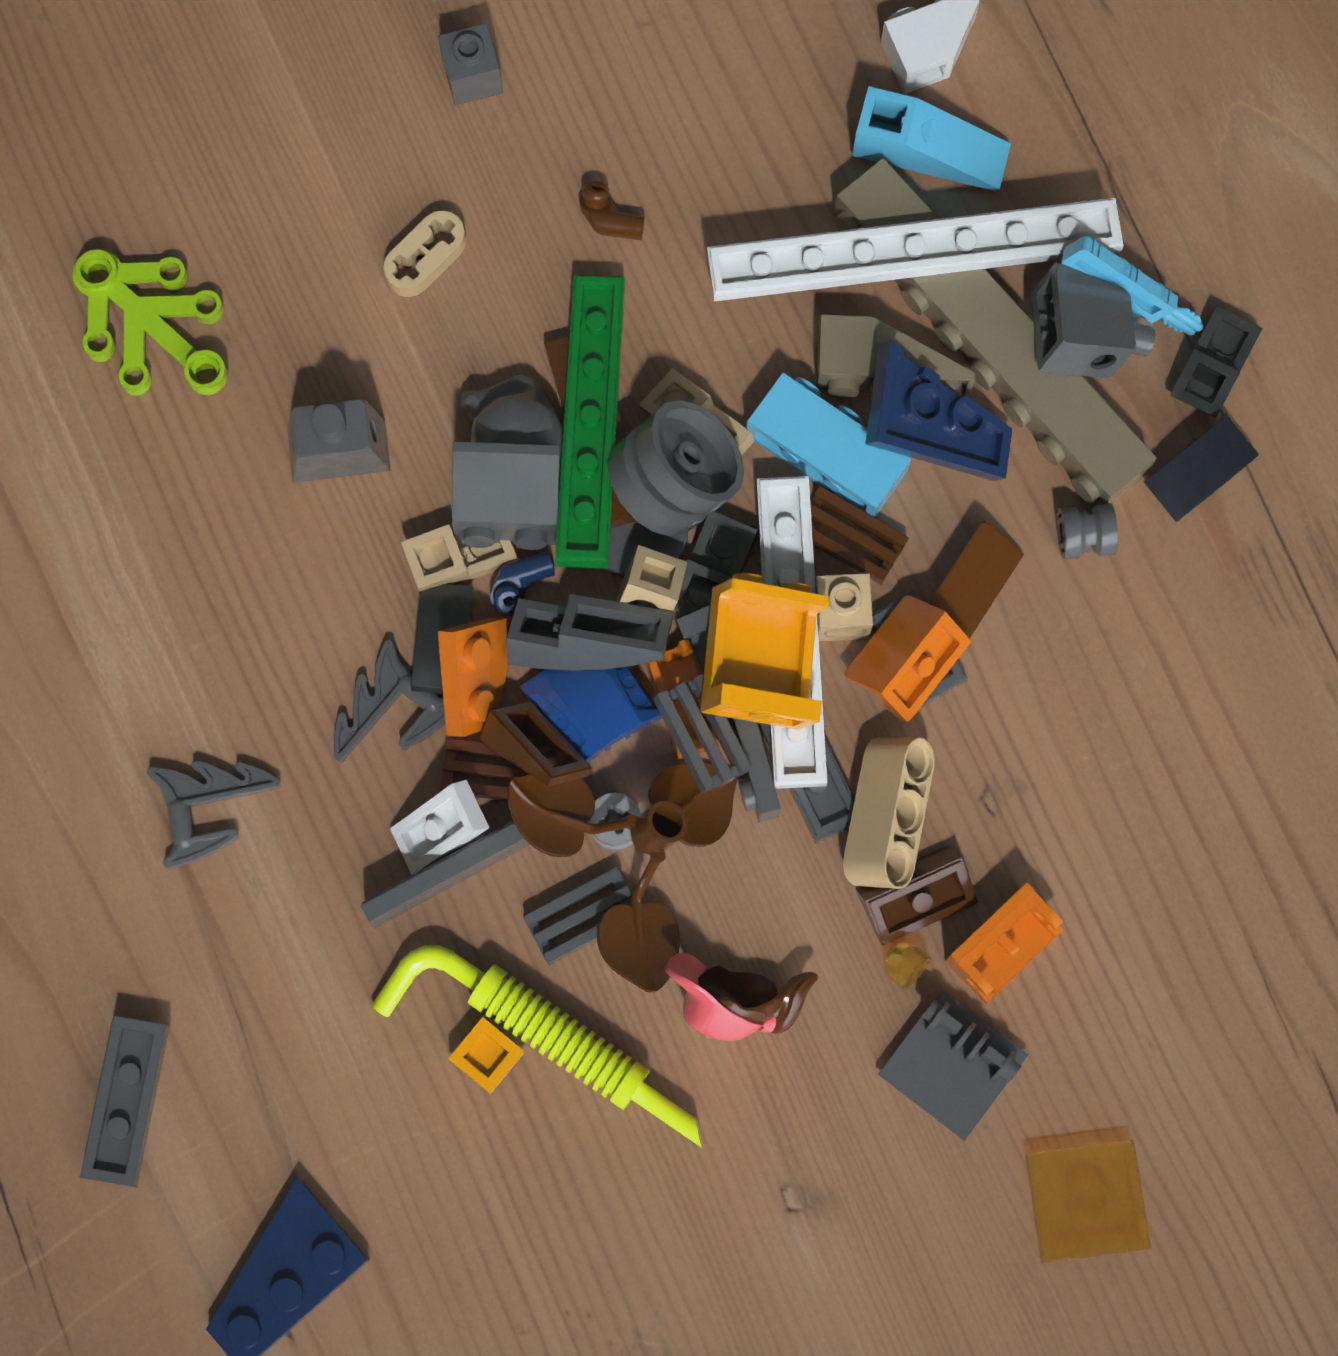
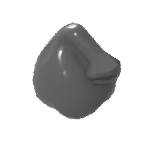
(513, 414)

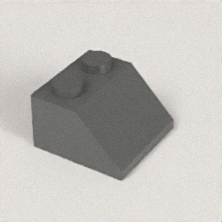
(505, 494)

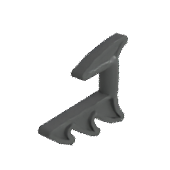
(390, 682)
(184, 792)

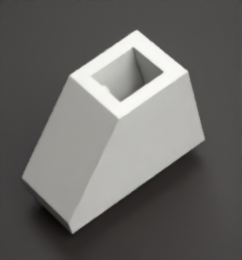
(927, 41)

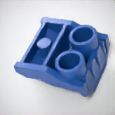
(592, 706)

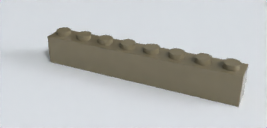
(1000, 345)

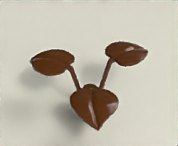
(553, 820)

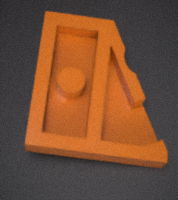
(473, 672)

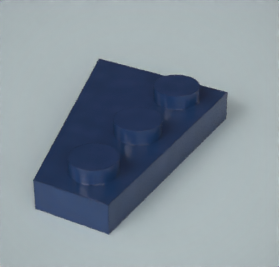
(932, 423)
(286, 1277)

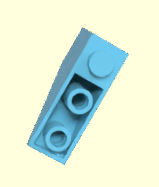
(928, 141)

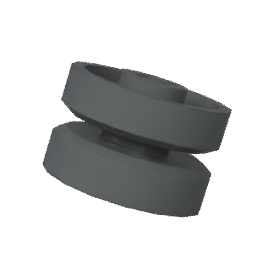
(676, 468)

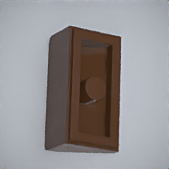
(977, 577)
(935, 892)

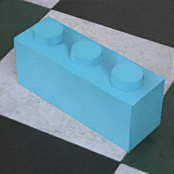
(826, 444)

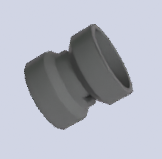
(1080, 531)

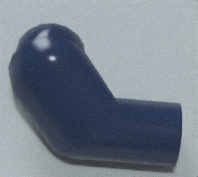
(515, 579)

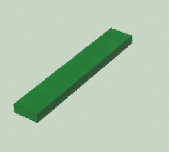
(590, 421)

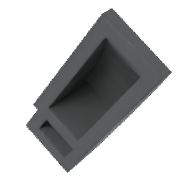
(586, 634)

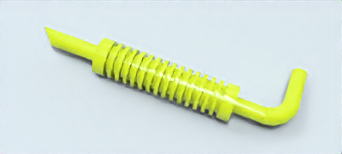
(545, 1029)

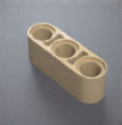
(888, 812)

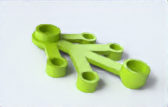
(146, 315)

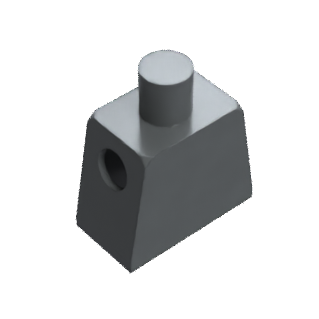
(1085, 325)
(337, 441)

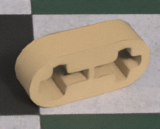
(417, 245)

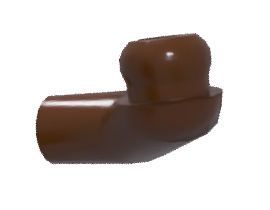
(604, 215)

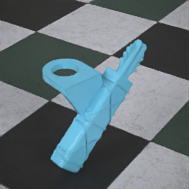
(1148, 298)

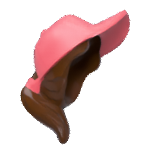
(736, 1003)

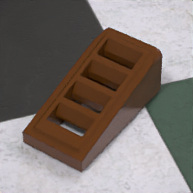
(526, 738)

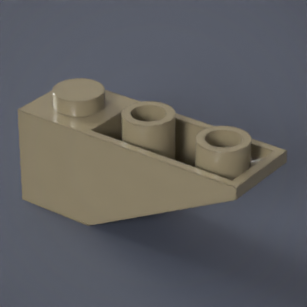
(850, 353)

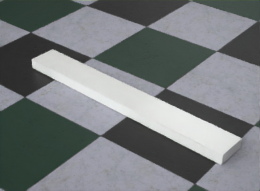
(909, 249)

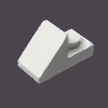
(440, 827)

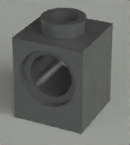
(470, 64)

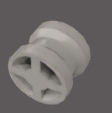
(604, 806)

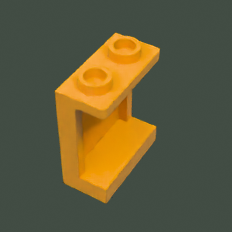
(762, 652)

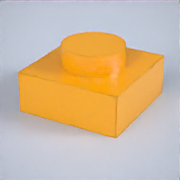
(486, 1055)

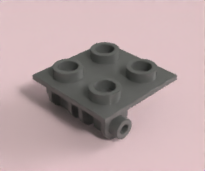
(953, 1064)

